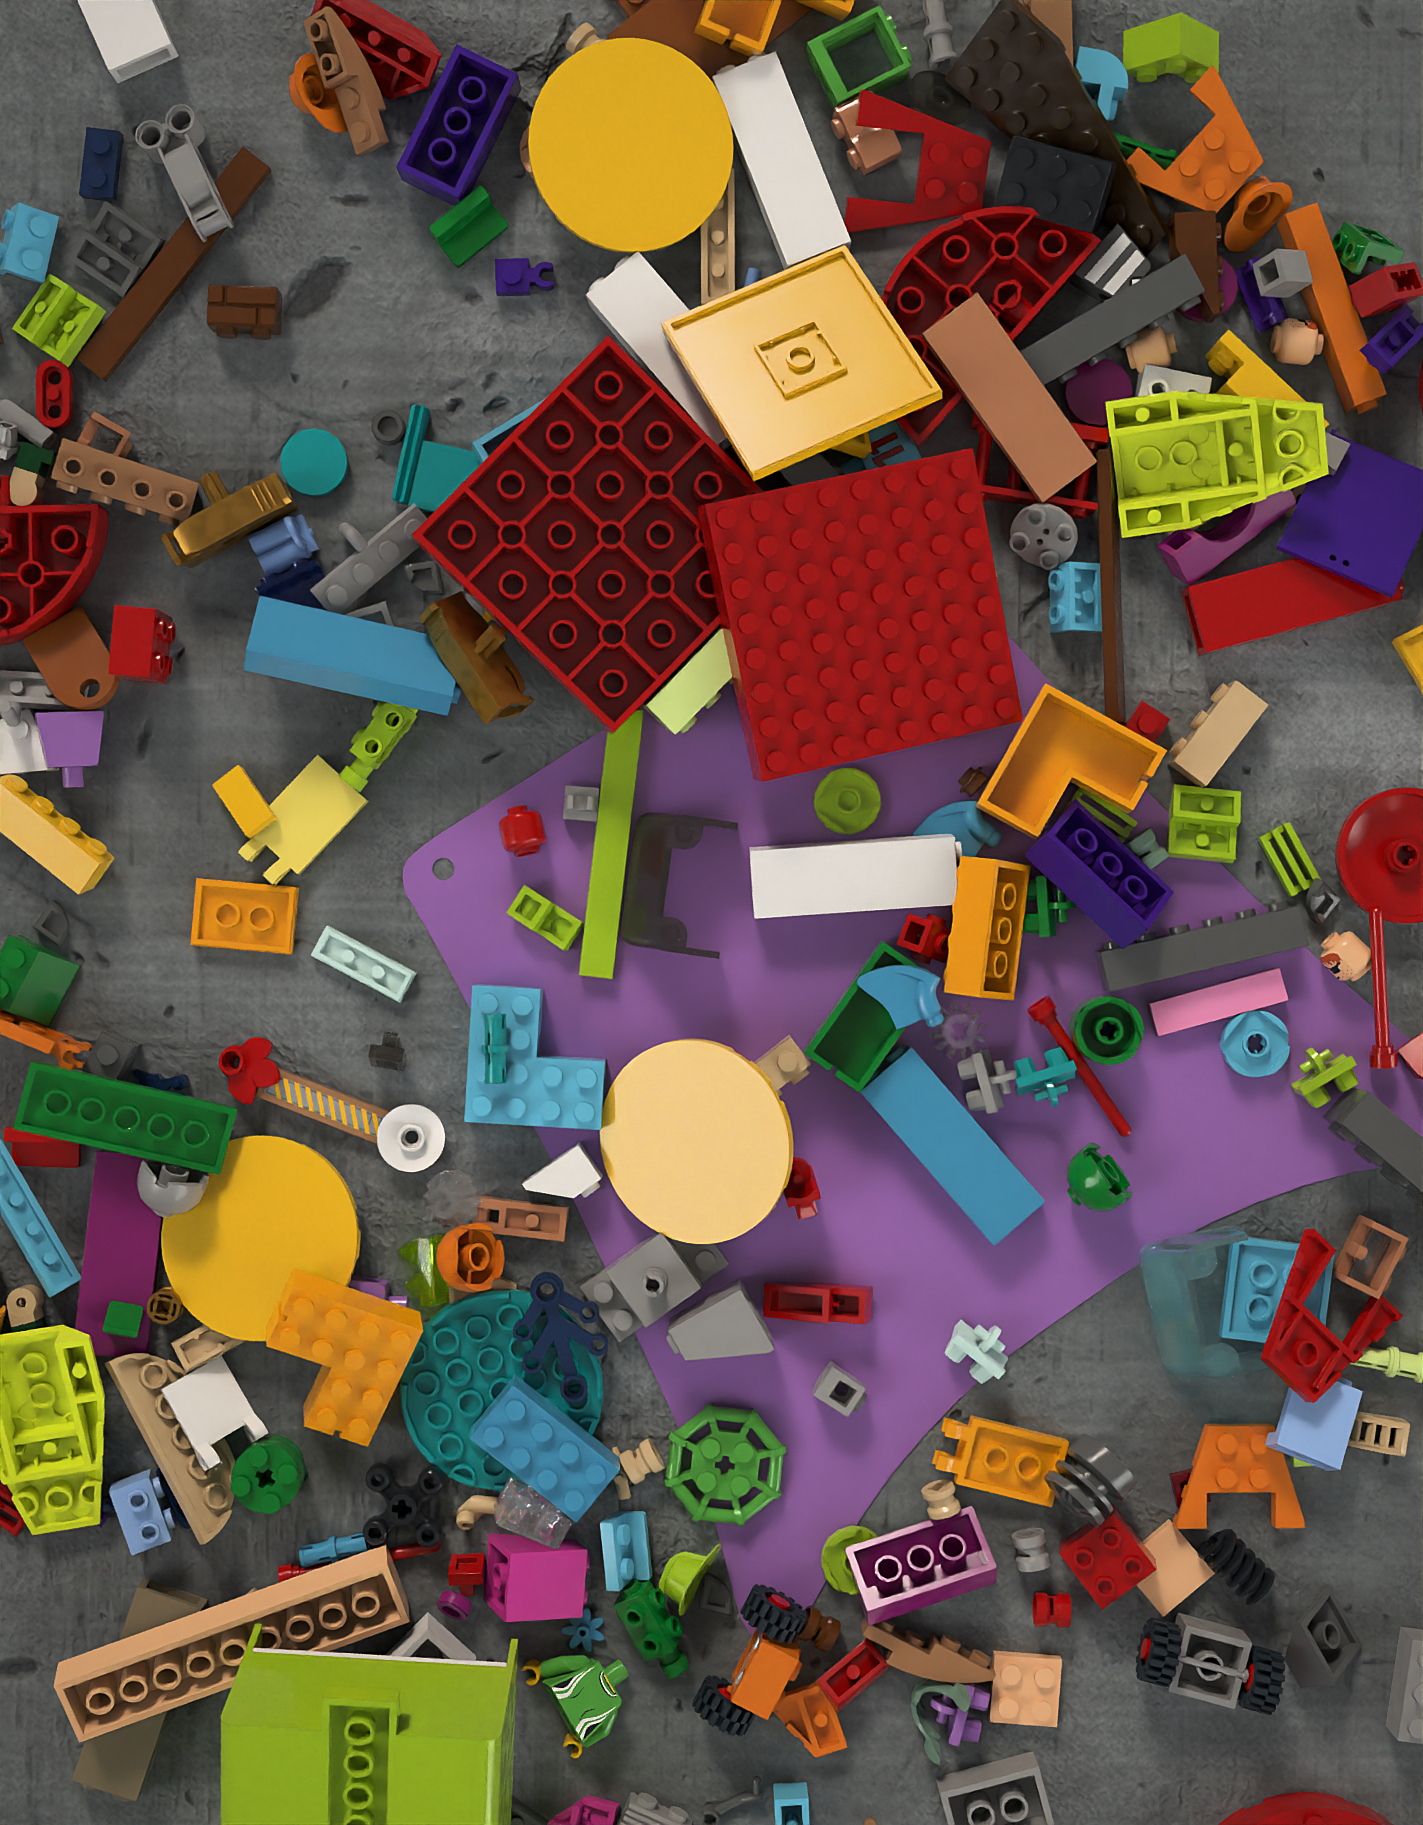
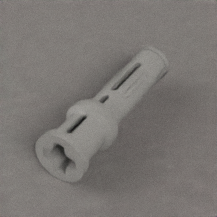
(938, 35)

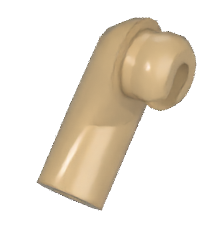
(473, 1510)

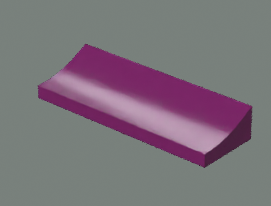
(118, 1253)

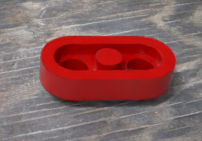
(54, 396)

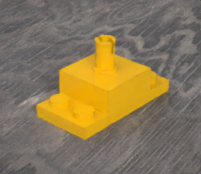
(1247, 372)

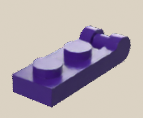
(1393, 340)

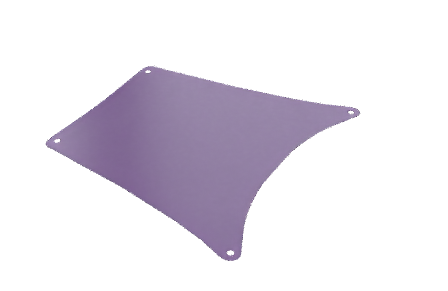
(1194, 1153)

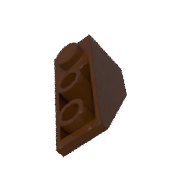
(1198, 237)

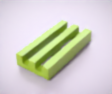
(1123, 832)
(1298, 848)

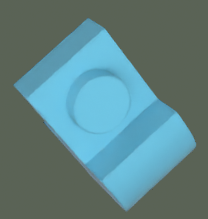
(1102, 78)

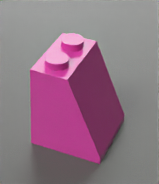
(535, 1580)

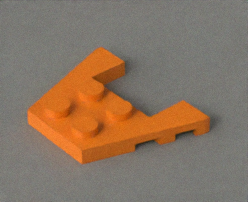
(1215, 160)
(1237, 1461)

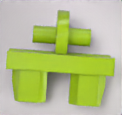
(1312, 1084)

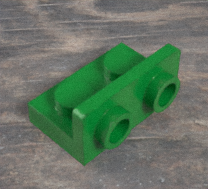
(1358, 244)

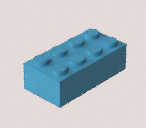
(545, 1448)

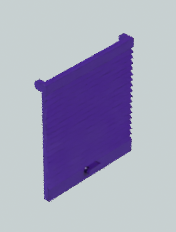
(1360, 518)

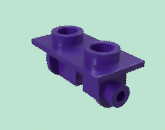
(1264, 310)

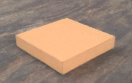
(1178, 1568)

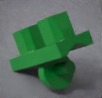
(1044, 921)

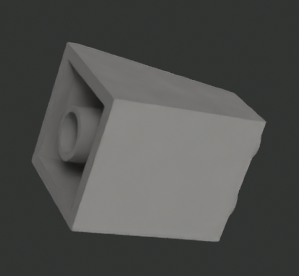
(720, 1327)

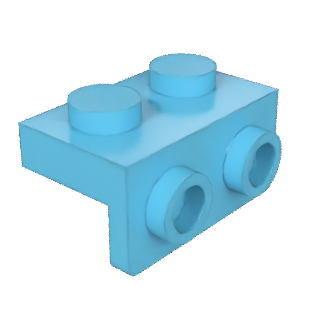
(27, 242)

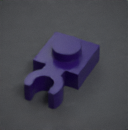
(515, 277)

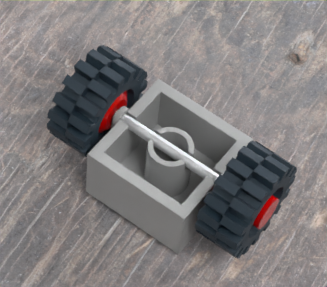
(1210, 1663)

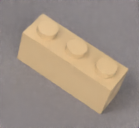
(1216, 733)

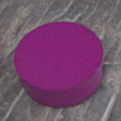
(454, 1605)

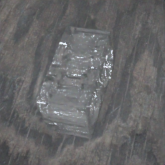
(530, 1514)

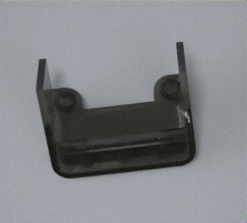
(648, 877)

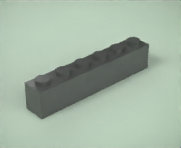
(1115, 322)
(1202, 947)

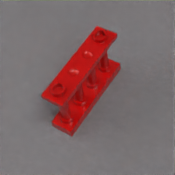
(1077, 507)

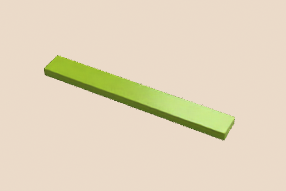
(611, 848)

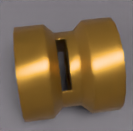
(170, 1302)

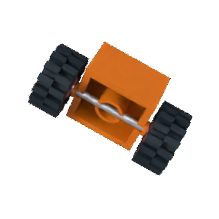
(763, 1668)

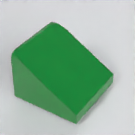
(123, 1319)

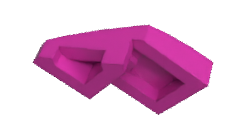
(588, 1811)

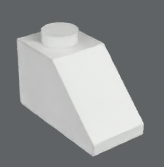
(567, 1175)

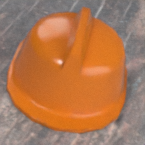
(312, 97)
(1255, 210)

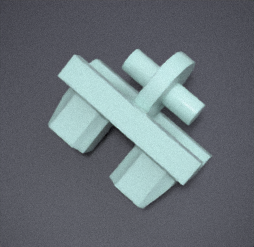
(981, 1346)

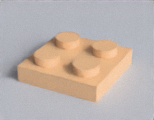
(1025, 1689)

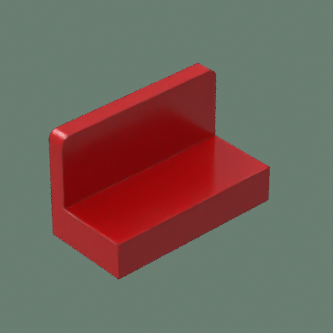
(42, 1151)

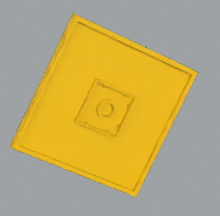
(800, 362)

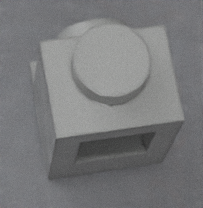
(842, 1402)

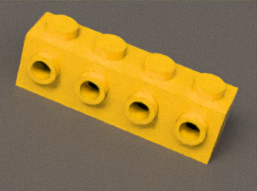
(50, 837)

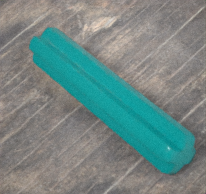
(410, 453)

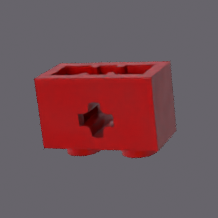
(1386, 289)

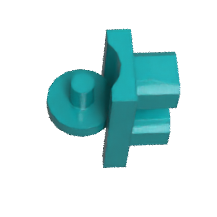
(1058, 1071)

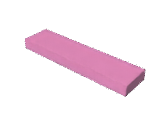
(1217, 1001)

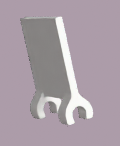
(211, 1407)

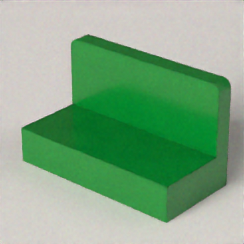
(468, 227)

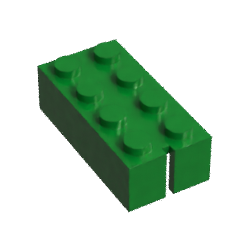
(858, 1027)

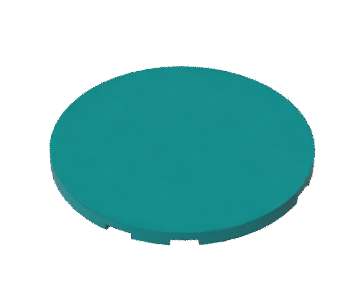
(465, 1364)

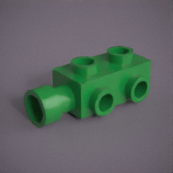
(651, 1626)

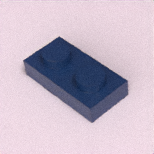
(101, 164)

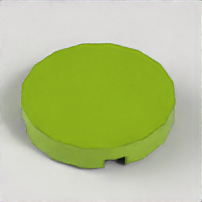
(847, 801)
(834, 1558)

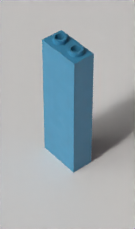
(349, 656)
(951, 1144)

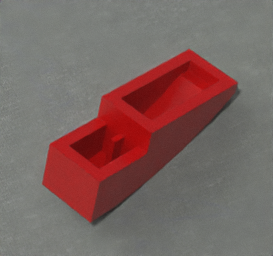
(818, 1302)

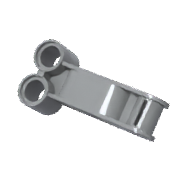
(186, 167)

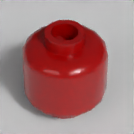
(522, 831)

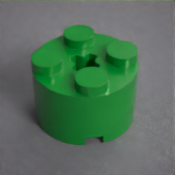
(1122, 1039)
(250, 1479)

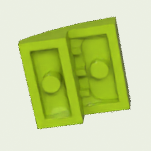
(59, 320)
(1203, 823)

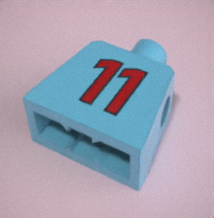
(888, 447)

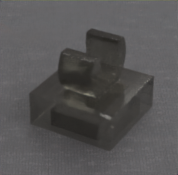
(388, 1055)

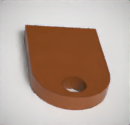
(71, 659)

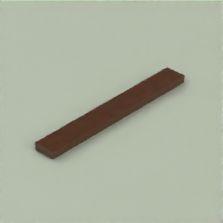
(168, 271)
(1110, 587)

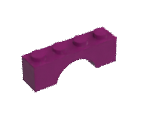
(1195, 553)

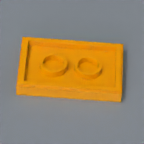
(244, 916)

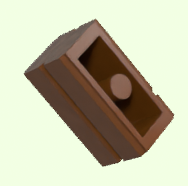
(244, 310)

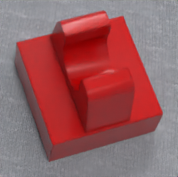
(467, 1571)

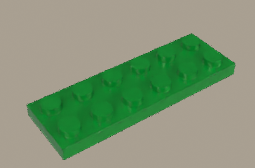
(124, 1117)

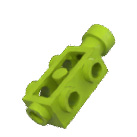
(381, 733)

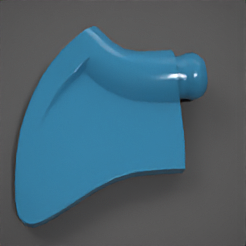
(964, 823)
(905, 993)

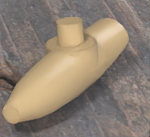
(621, 1480)

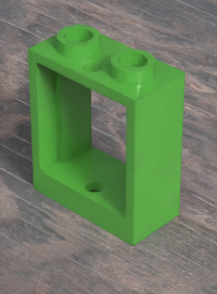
(825, 71)

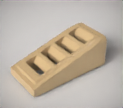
(1399, 1438)

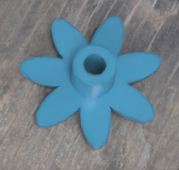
(586, 1625)

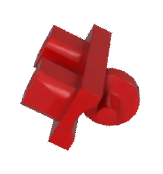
(802, 1189)

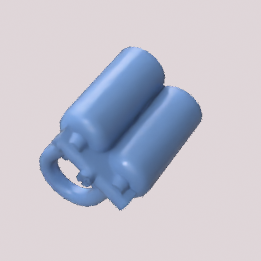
(283, 544)

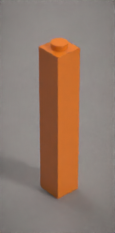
(1332, 311)

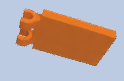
(43, 1039)

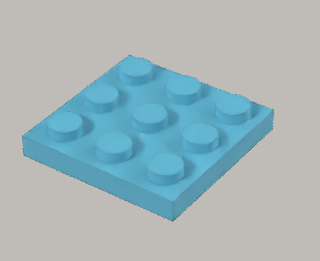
(1255, 1285)

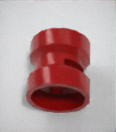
(1051, 1609)

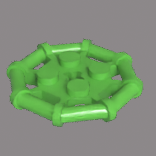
(736, 1481)

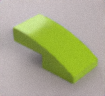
(545, 918)

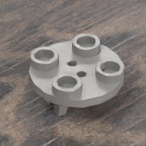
(1030, 526)

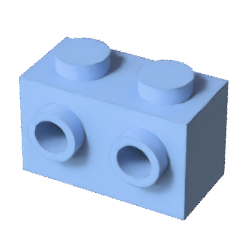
(142, 1511)

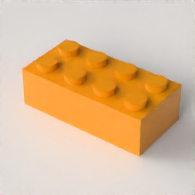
(986, 928)

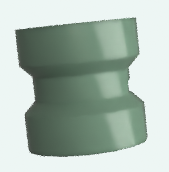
(1147, 849)

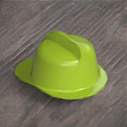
(684, 1575)

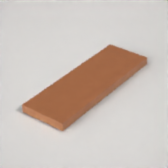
(1008, 398)

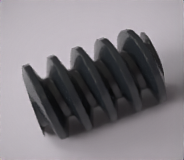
(1239, 1563)

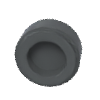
(388, 427)

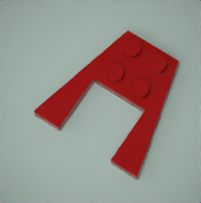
(948, 172)
(1300, 1345)

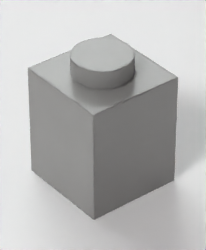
(1282, 273)

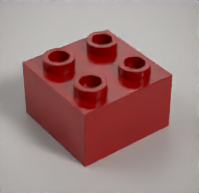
(141, 644)
(1107, 1558)

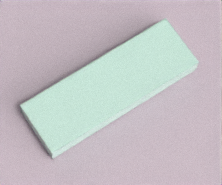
(363, 964)

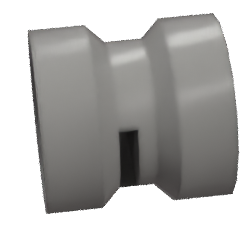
(1031, 1550)

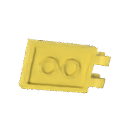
(307, 820)

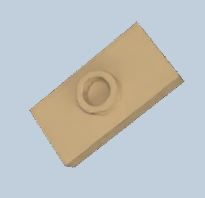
(202, 1347)

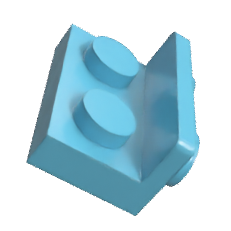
(1075, 598)
(625, 1548)

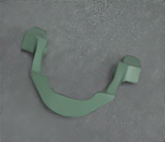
(957, 1692)

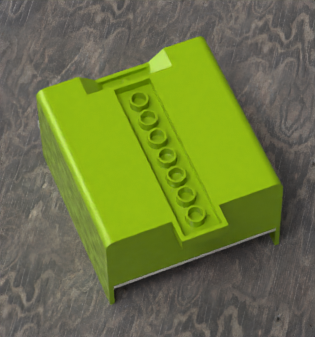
(367, 1739)

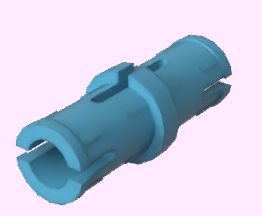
(332, 1550)

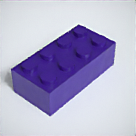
(459, 126)
(1099, 874)

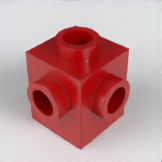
(925, 938)

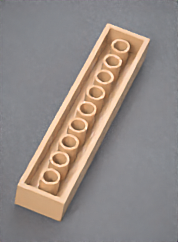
(206, 1648)

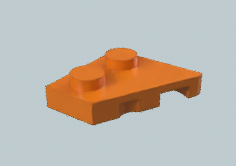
(812, 1720)

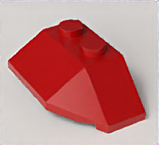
(396, 51)

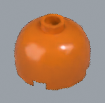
(470, 1257)

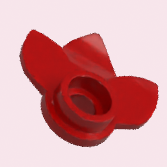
(253, 1071)

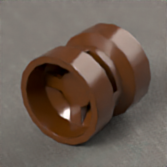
(819, 1629)

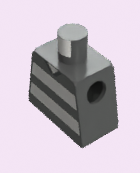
(1111, 267)

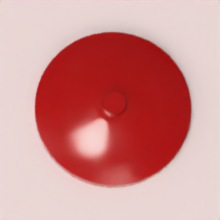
(1383, 854)

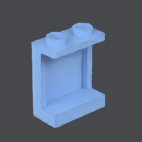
(1317, 1430)

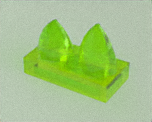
(426, 1284)

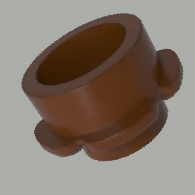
(972, 781)

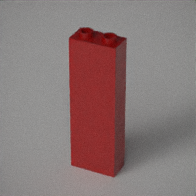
(1273, 603)

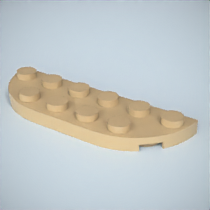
(201, 1495)

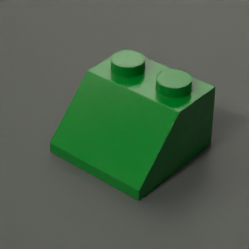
(33, 979)

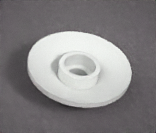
(398, 1150)

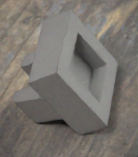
(581, 803)

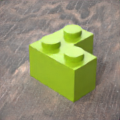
(1170, 46)

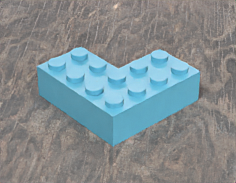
(538, 1087)

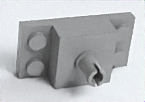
(651, 1281)

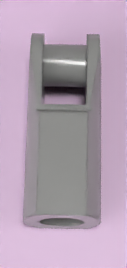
(27, 424)

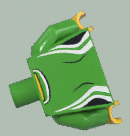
(582, 1695)

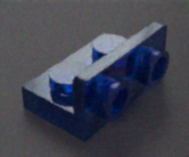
(295, 584)

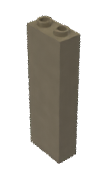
(123, 1757)

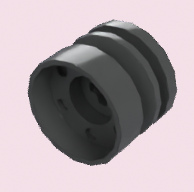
(1093, 1476)

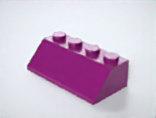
(921, 1565)

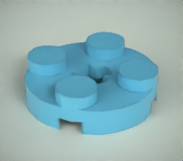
(1274, 1043)

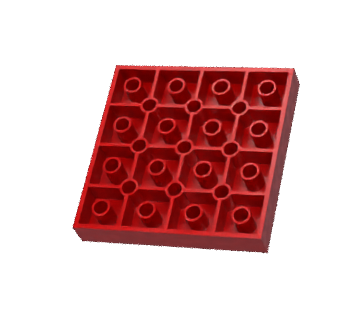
(593, 534)
(861, 614)

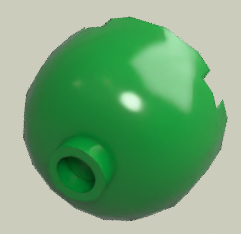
(1096, 1180)

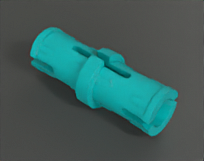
(495, 1048)

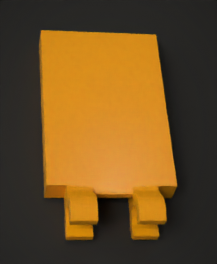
(1002, 1458)

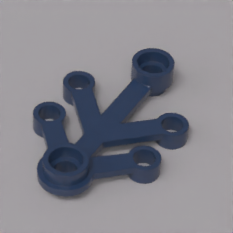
(559, 1330)

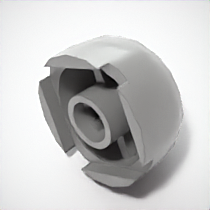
(170, 1187)

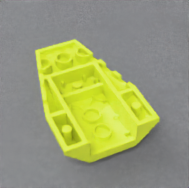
(1207, 454)
(52, 1427)

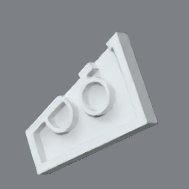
(21, 746)

